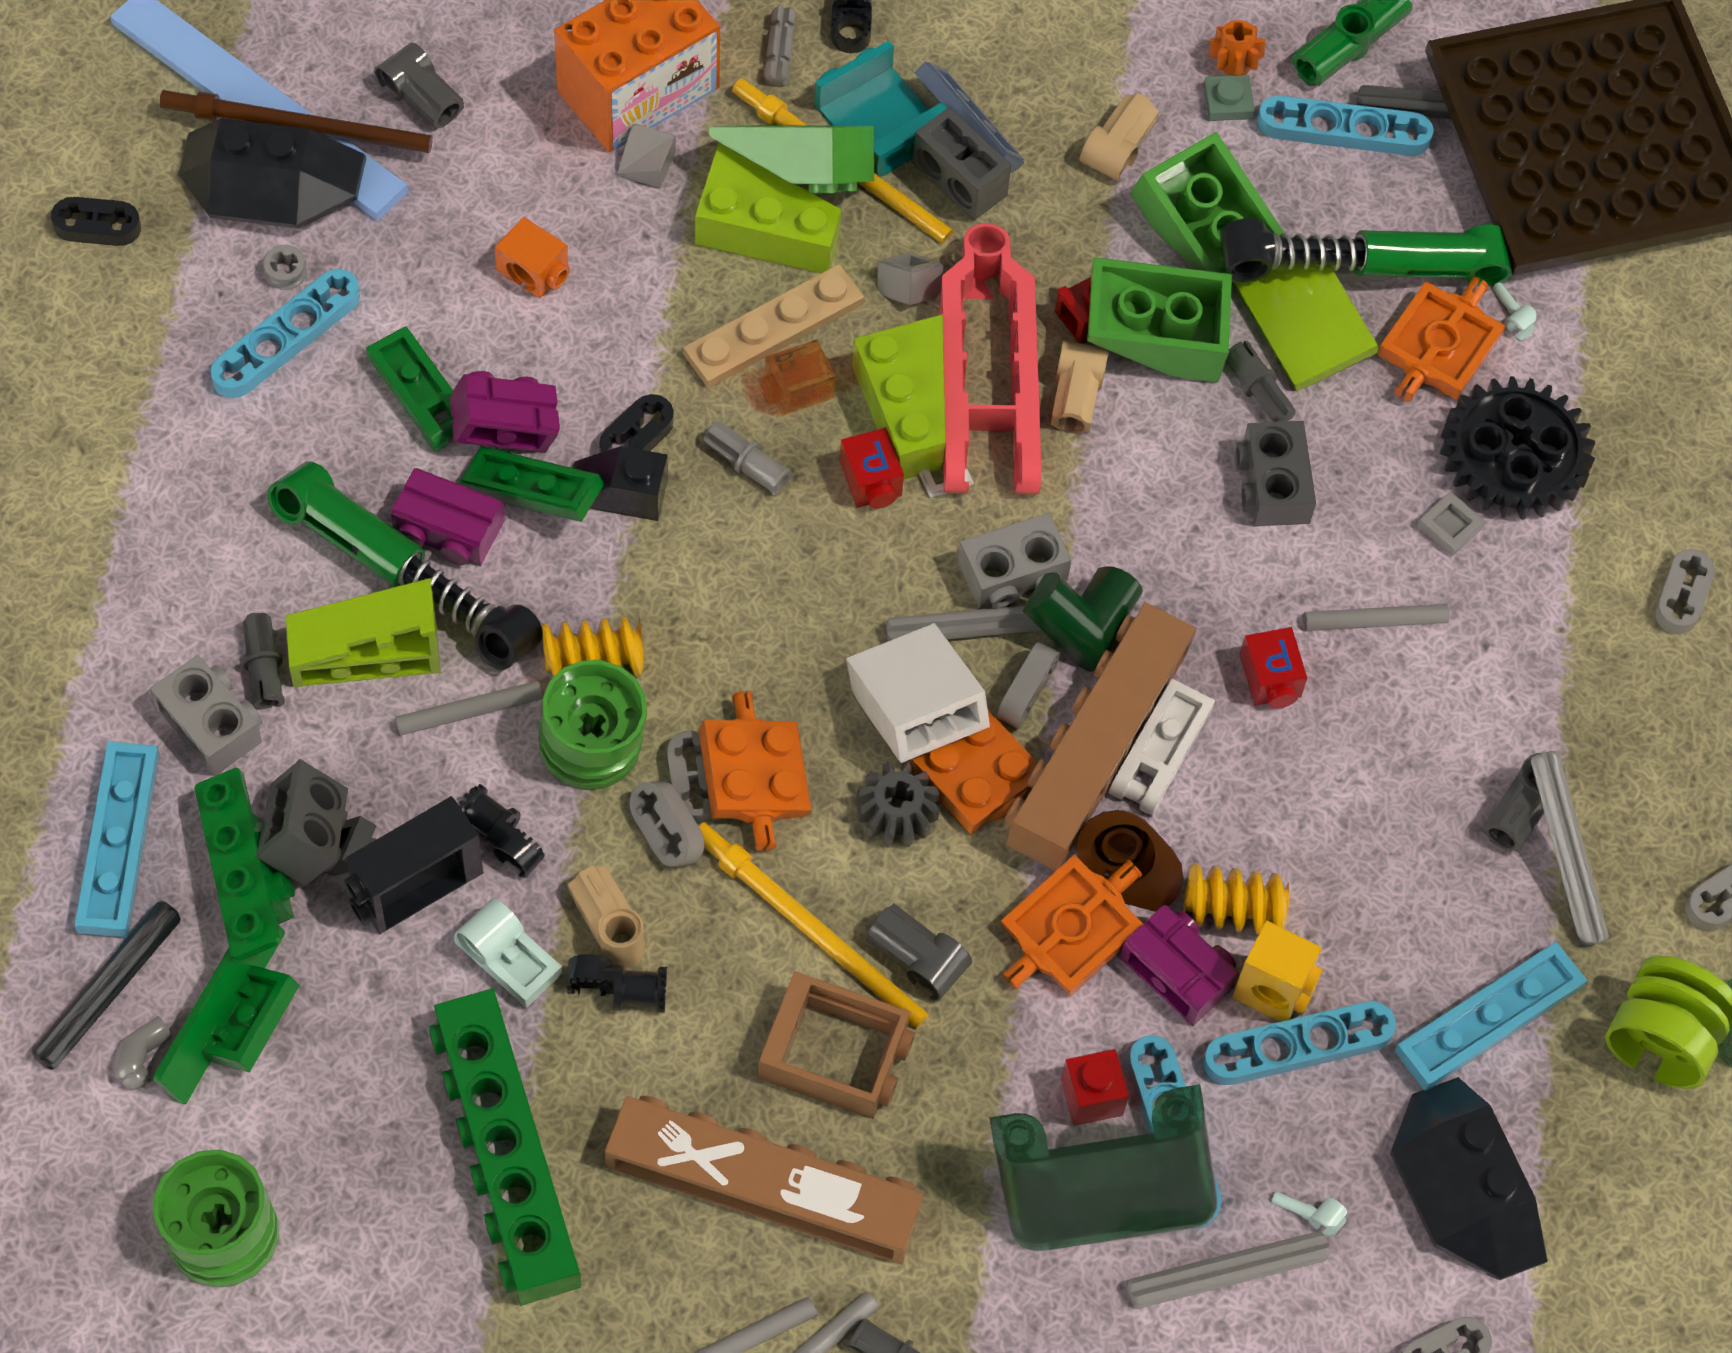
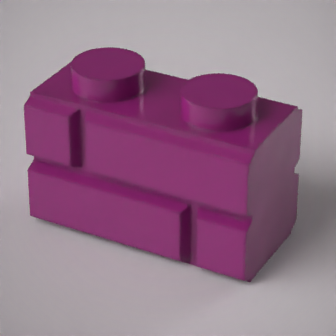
(504, 412)
(448, 517)
(1180, 963)

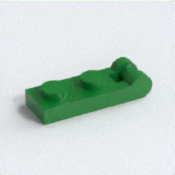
(415, 384)

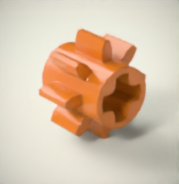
(1237, 47)

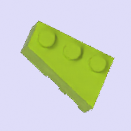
(764, 215)
(905, 390)
(365, 637)

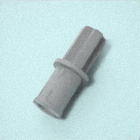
(747, 457)

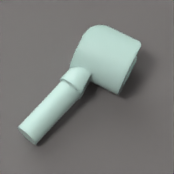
(1519, 317)
(1329, 1214)

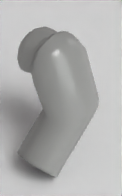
(133, 1052)

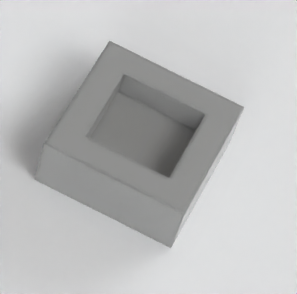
(1451, 523)

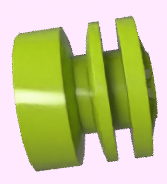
(1676, 1015)

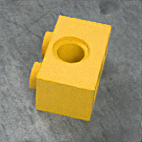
(1279, 973)

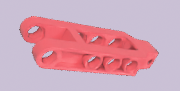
(1021, 417)

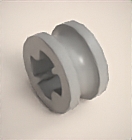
(290, 256)

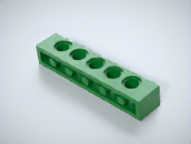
(479, 1022)

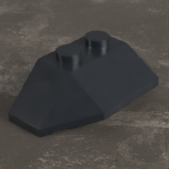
(269, 172)
(1468, 1181)

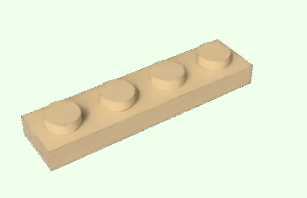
(773, 325)

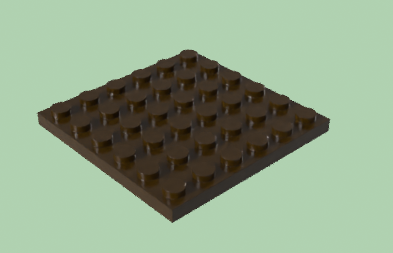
(1591, 130)

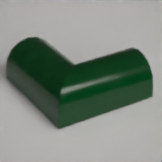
(1085, 623)

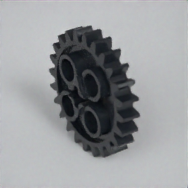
(1543, 421)

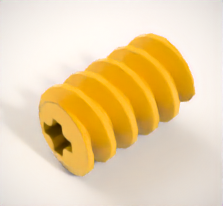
(615, 647)
(1235, 898)

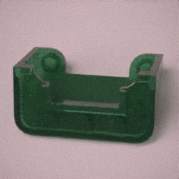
(1109, 1185)

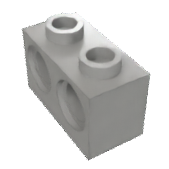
(1008, 553)
(202, 718)

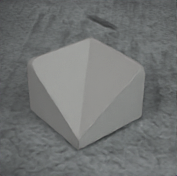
(647, 155)
(909, 278)

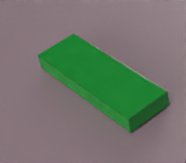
(532, 483)

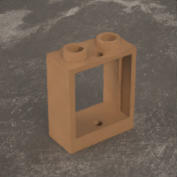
(851, 1006)

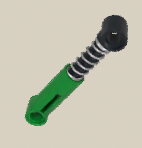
(1478, 252)
(311, 498)

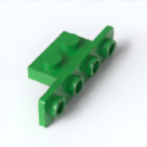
(249, 890)
(227, 1022)

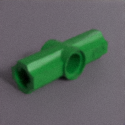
(1348, 38)

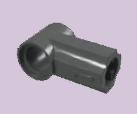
(414, 79)
(1516, 812)
(926, 958)

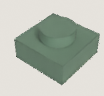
(1229, 97)

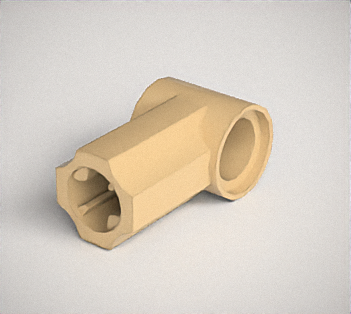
(1119, 140)
(1078, 379)
(608, 915)

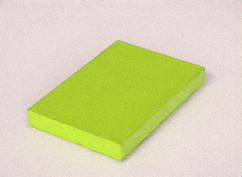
(1307, 322)

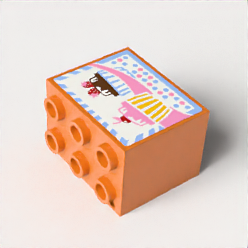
(636, 63)

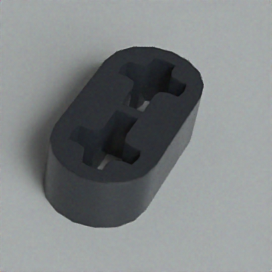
(96, 221)
(633, 418)

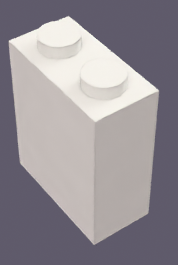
(918, 692)

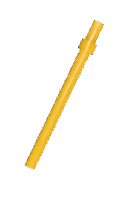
(774, 111)
(737, 862)

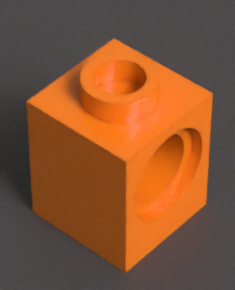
(532, 258)

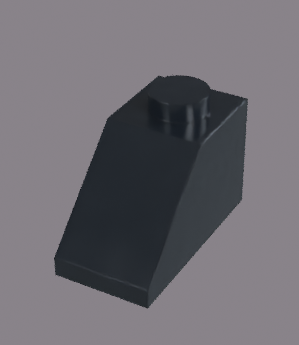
(631, 479)

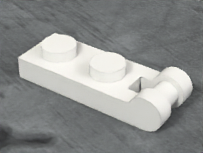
(1162, 745)

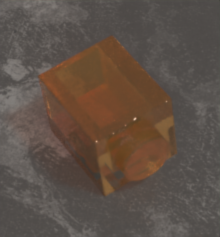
(797, 378)

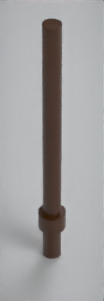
(209, 107)

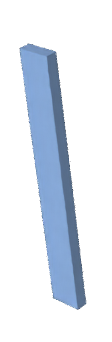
(220, 73)

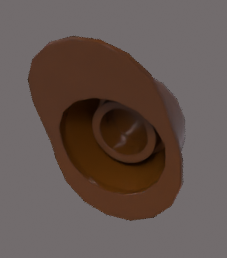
(1122, 836)

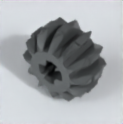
(915, 812)

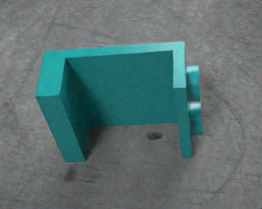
(875, 95)

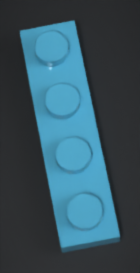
(117, 839)
(1490, 1016)

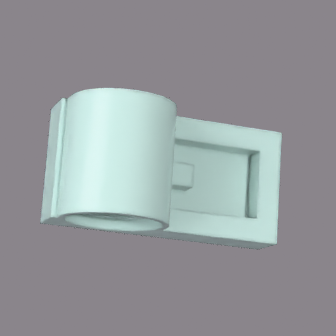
(507, 953)

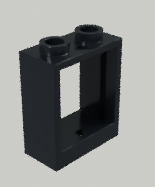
(413, 866)

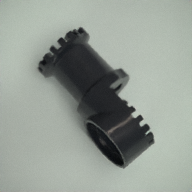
(855, 14)
(500, 829)
(628, 986)

